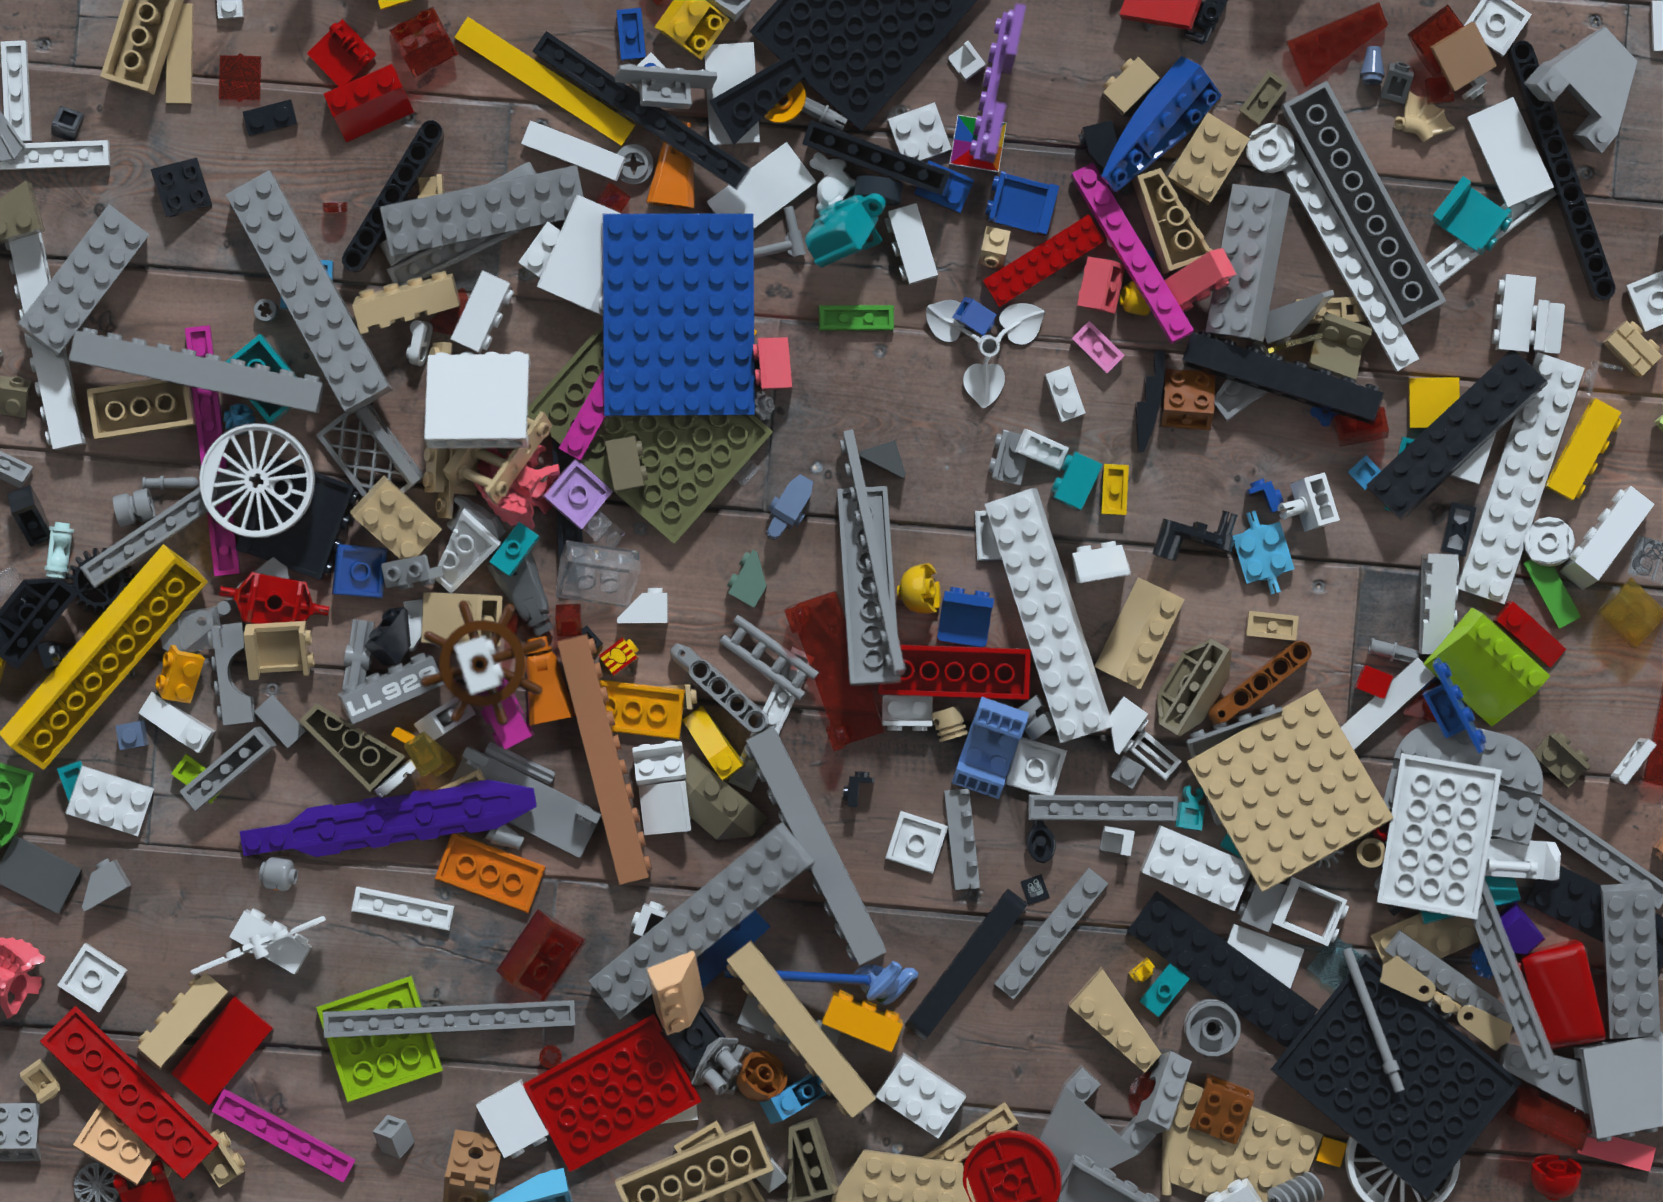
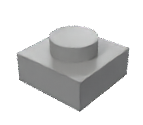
(1127, 771)

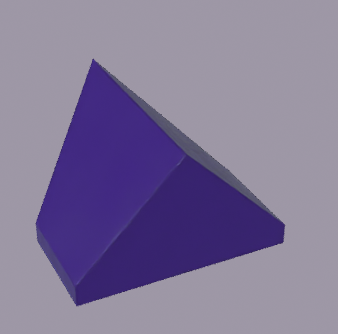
(1520, 929)

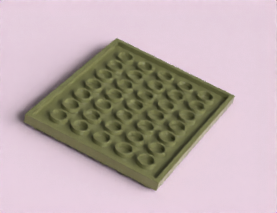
(684, 455)

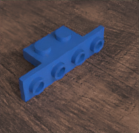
(1449, 709)

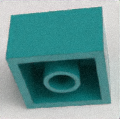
(1076, 480)

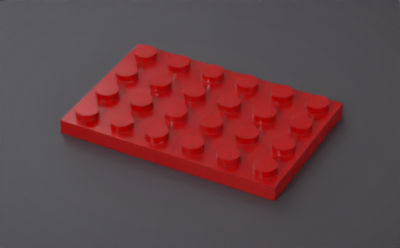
(612, 1092)

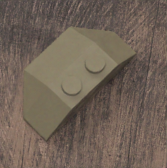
(1193, 686)
(718, 804)

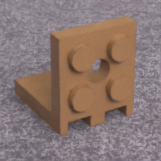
(471, 1176)

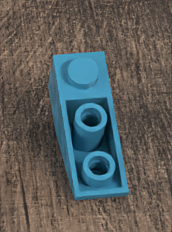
(793, 1098)

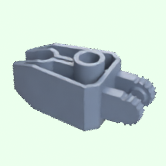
(788, 509)

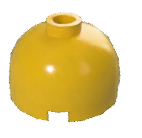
(919, 590)

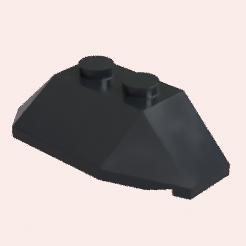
(30, 615)

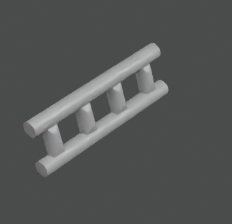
(770, 672)

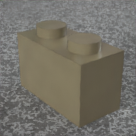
(625, 463)

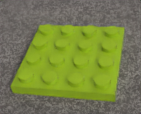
(381, 1061)

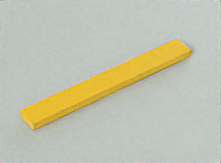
(544, 81)

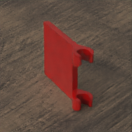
(152, 1191)

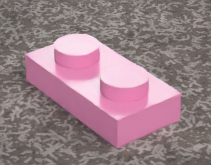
(1098, 347)

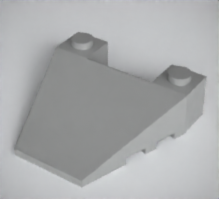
(1599, 78)
(1080, 1131)

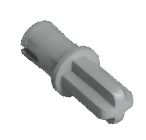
(824, 114)
(1392, 651)

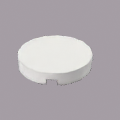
(1271, 148)
(1549, 542)
(395, 778)

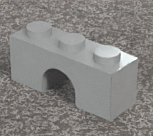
(1159, 1109)

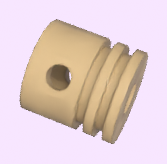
(949, 723)
(1369, 852)

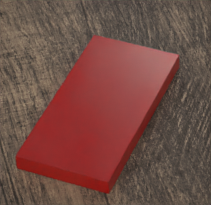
(222, 1050)

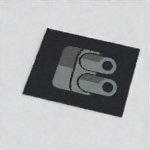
(1035, 889)

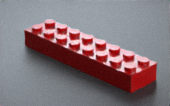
(1043, 260)

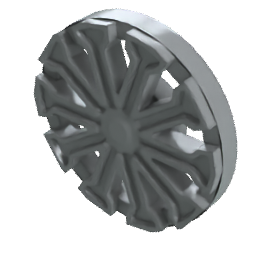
(96, 1185)

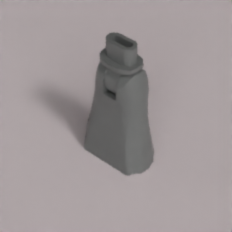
(526, 594)

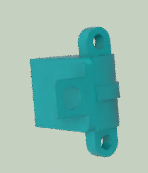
(845, 228)

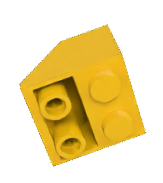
(692, 25)

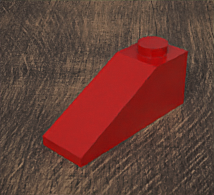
(1529, 633)

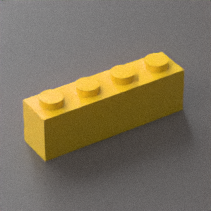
(1582, 449)

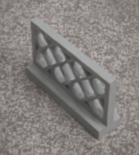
(383, 438)

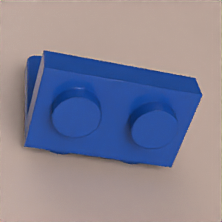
(965, 617)

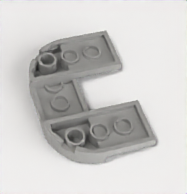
(1519, 782)

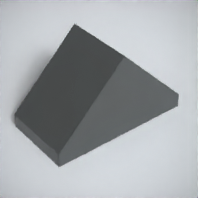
(886, 457)

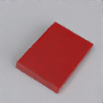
(1162, 12)

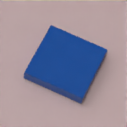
(359, 571)

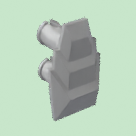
(483, 516)
(717, 1055)

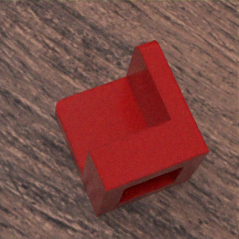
(1373, 681)

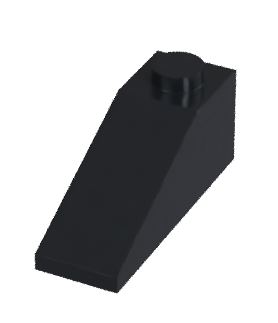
(1099, 143)

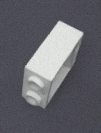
(1339, 911)

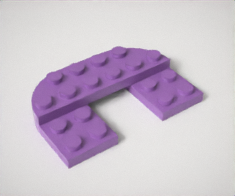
(1002, 58)

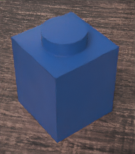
(974, 316)

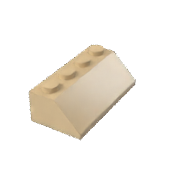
(1139, 633)

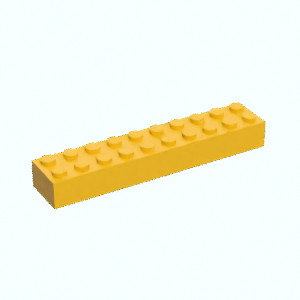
(103, 657)

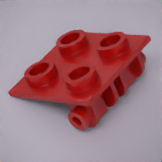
(341, 53)

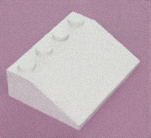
(577, 257)

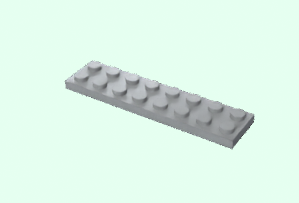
(480, 210)
(864, 639)

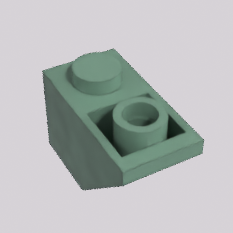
(750, 582)

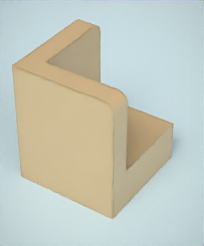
(431, 186)

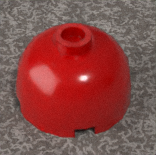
(1555, 1177)

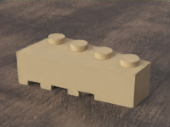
(405, 301)

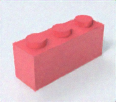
(1200, 278)

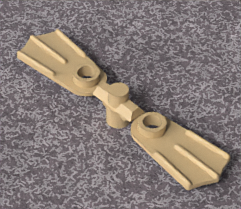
(1483, 1025)

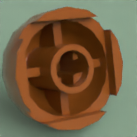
(761, 1076)

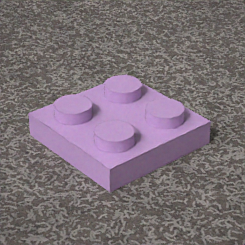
(577, 494)

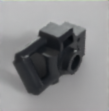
(1206, 20)

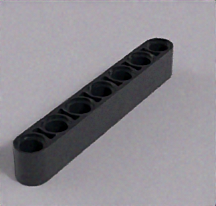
(393, 183)
(966, 964)

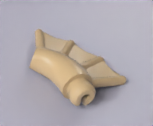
(1422, 118)

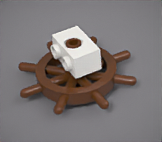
(480, 662)

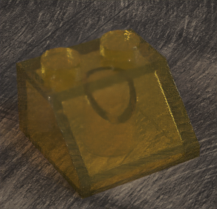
(1631, 613)

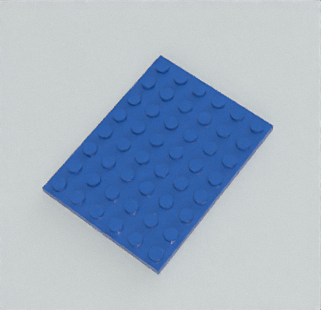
(678, 314)

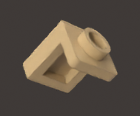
(994, 247)
(41, 1081)

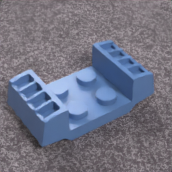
(990, 747)

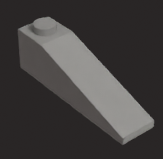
(228, 767)

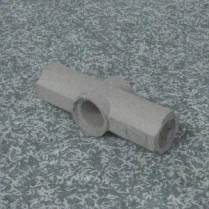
(357, 656)

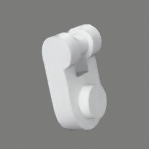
(419, 346)

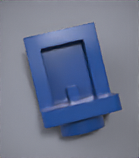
(1272, 496)

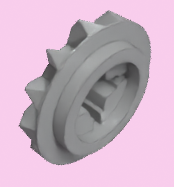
(642, 172)

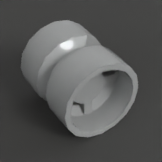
(134, 507)
(1038, 720)

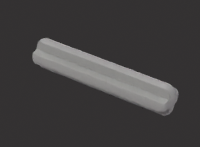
(520, 763)

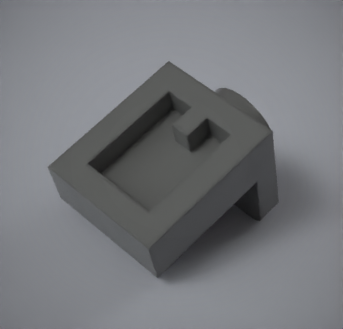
(1397, 82)

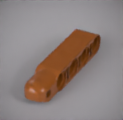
(1227, 703)

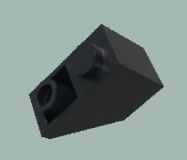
(391, 637)

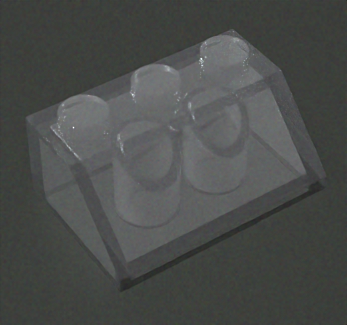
(598, 573)

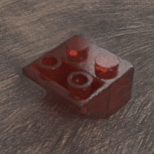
(1430, 32)
(423, 42)

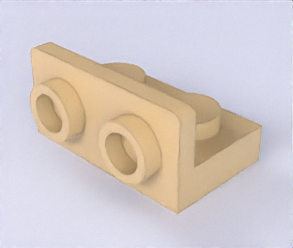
(222, 1161)

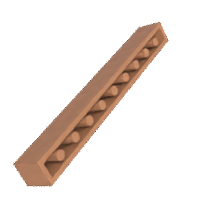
(603, 758)

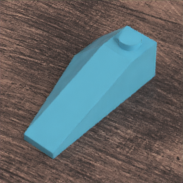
(544, 1187)

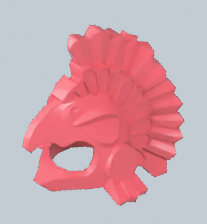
(525, 490)
(15, 961)

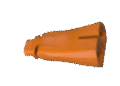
(673, 180)
(555, 700)

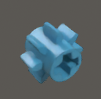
(238, 415)

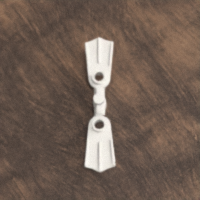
(258, 945)

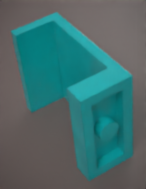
(1472, 217)

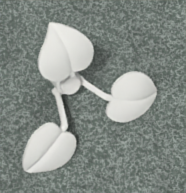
(986, 381)

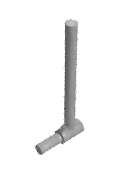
(793, 241)

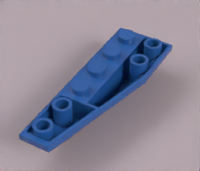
(1161, 121)

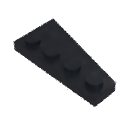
(753, 98)

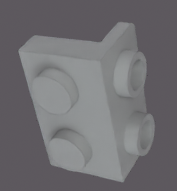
(408, 571)

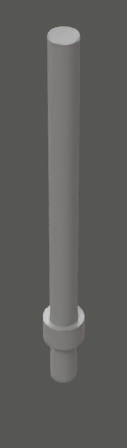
(1390, 1066)

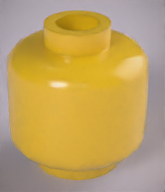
(1133, 300)

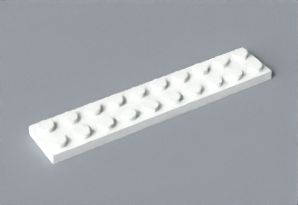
(1519, 482)

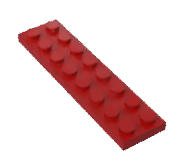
(129, 1092)

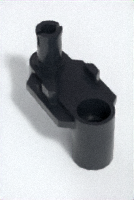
(1172, 535)

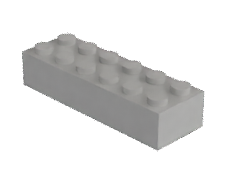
(1253, 247)
(82, 280)
(1630, 960)

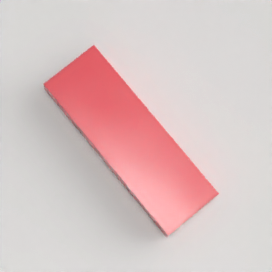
(1620, 1152)

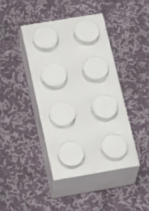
(1196, 867)

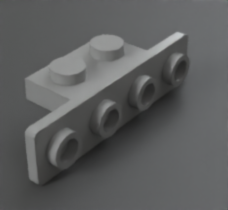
(665, 86)

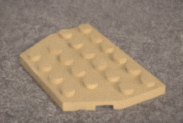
(1265, 1153)
(902, 1178)

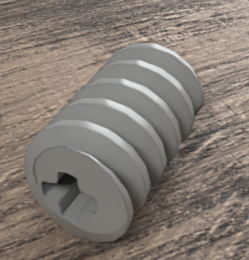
(1299, 1189)

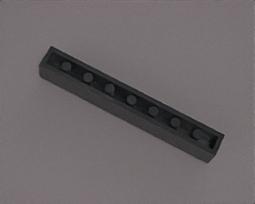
(1283, 378)

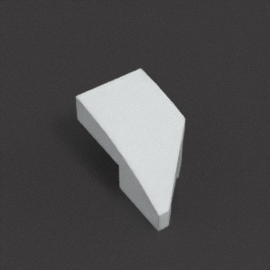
(415, 621)

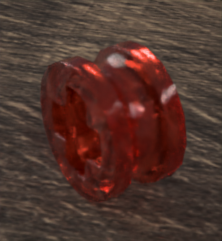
(554, 1049)

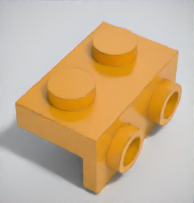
(179, 675)

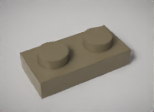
(1263, 97)

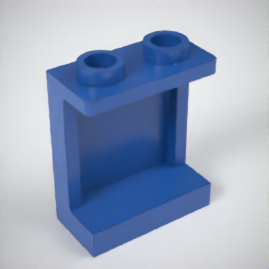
(1022, 203)

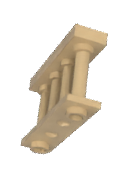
(465, 458)

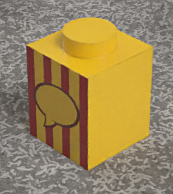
(619, 655)

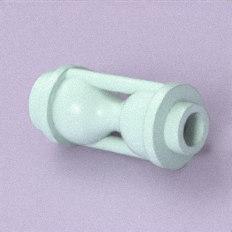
(57, 560)

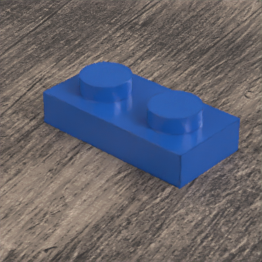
(631, 34)

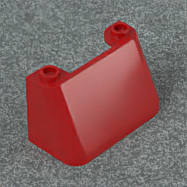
(1563, 993)

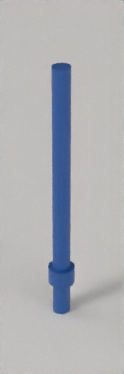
(818, 977)

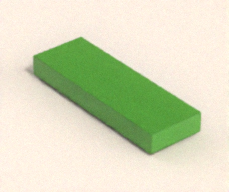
(856, 317)
(1552, 593)

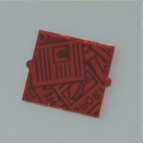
(240, 77)

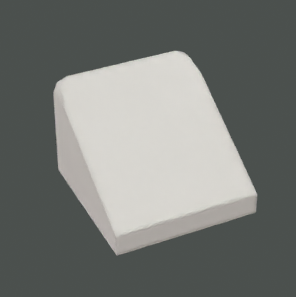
(773, 1178)

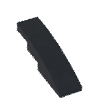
(1147, 411)

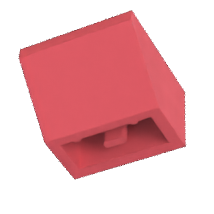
(774, 363)

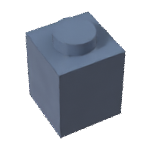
(132, 735)

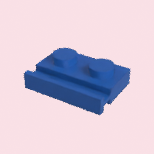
(957, 192)

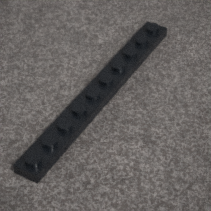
(651, 118)

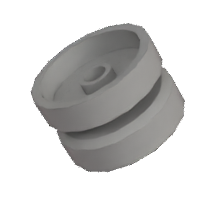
(1216, 1041)

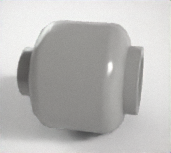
(278, 874)

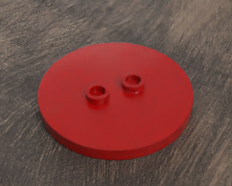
(1012, 1169)

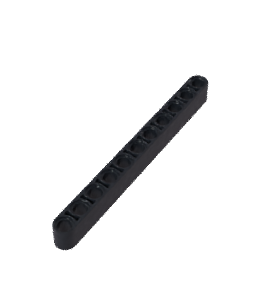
(1571, 181)

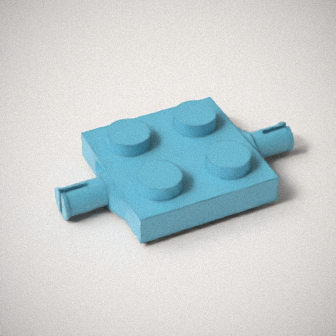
(1263, 552)

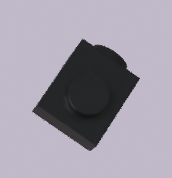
(851, 792)

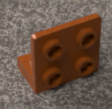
(1188, 399)
(1222, 1109)

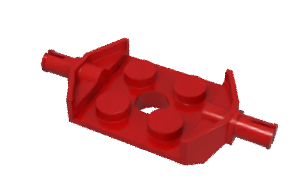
(257, 588)

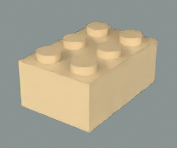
(1208, 158)
(395, 520)

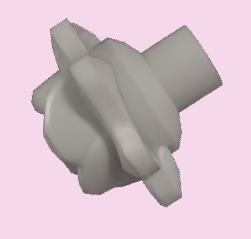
(763, 405)

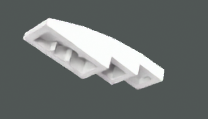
(573, 151)

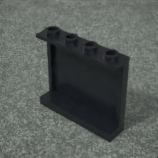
(315, 536)

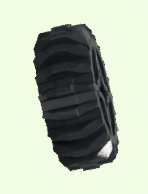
(106, 591)

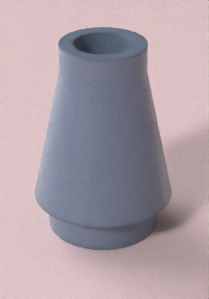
(1372, 68)

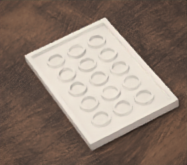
(1439, 836)

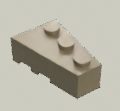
(19, 214)
(809, 1163)

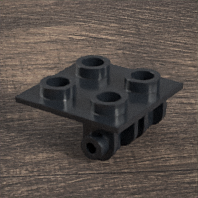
(181, 187)

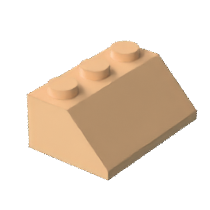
(676, 991)

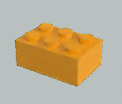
(863, 1020)

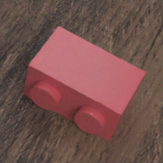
(1101, 285)

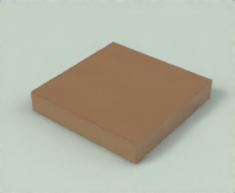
(1463, 56)

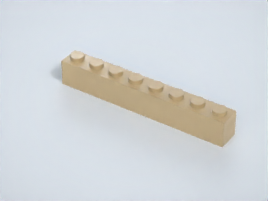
(801, 1028)

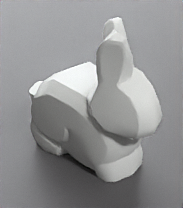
(835, 182)

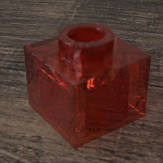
(568, 620)

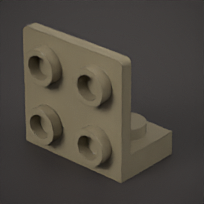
(1340, 346)

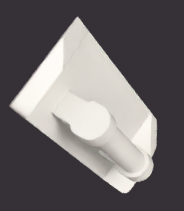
(1516, 860)

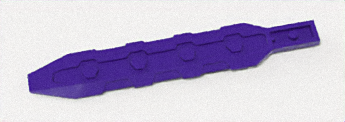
(394, 819)

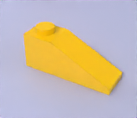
(713, 743)

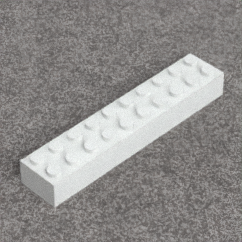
(1048, 615)

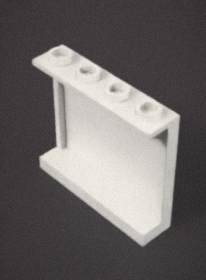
(477, 400)

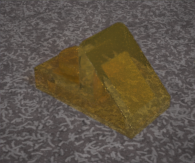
(429, 756)

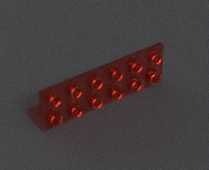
(824, 640)

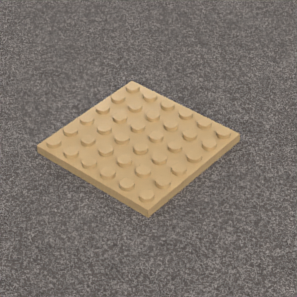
(1289, 790)

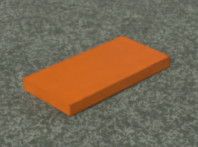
(490, 872)

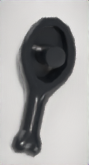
(1041, 842)

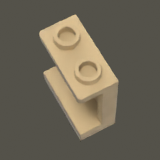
(278, 648)

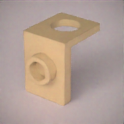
(690, 695)

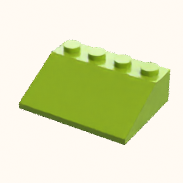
(1488, 667)

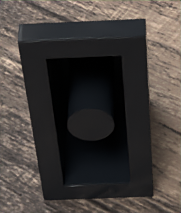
(29, 515)

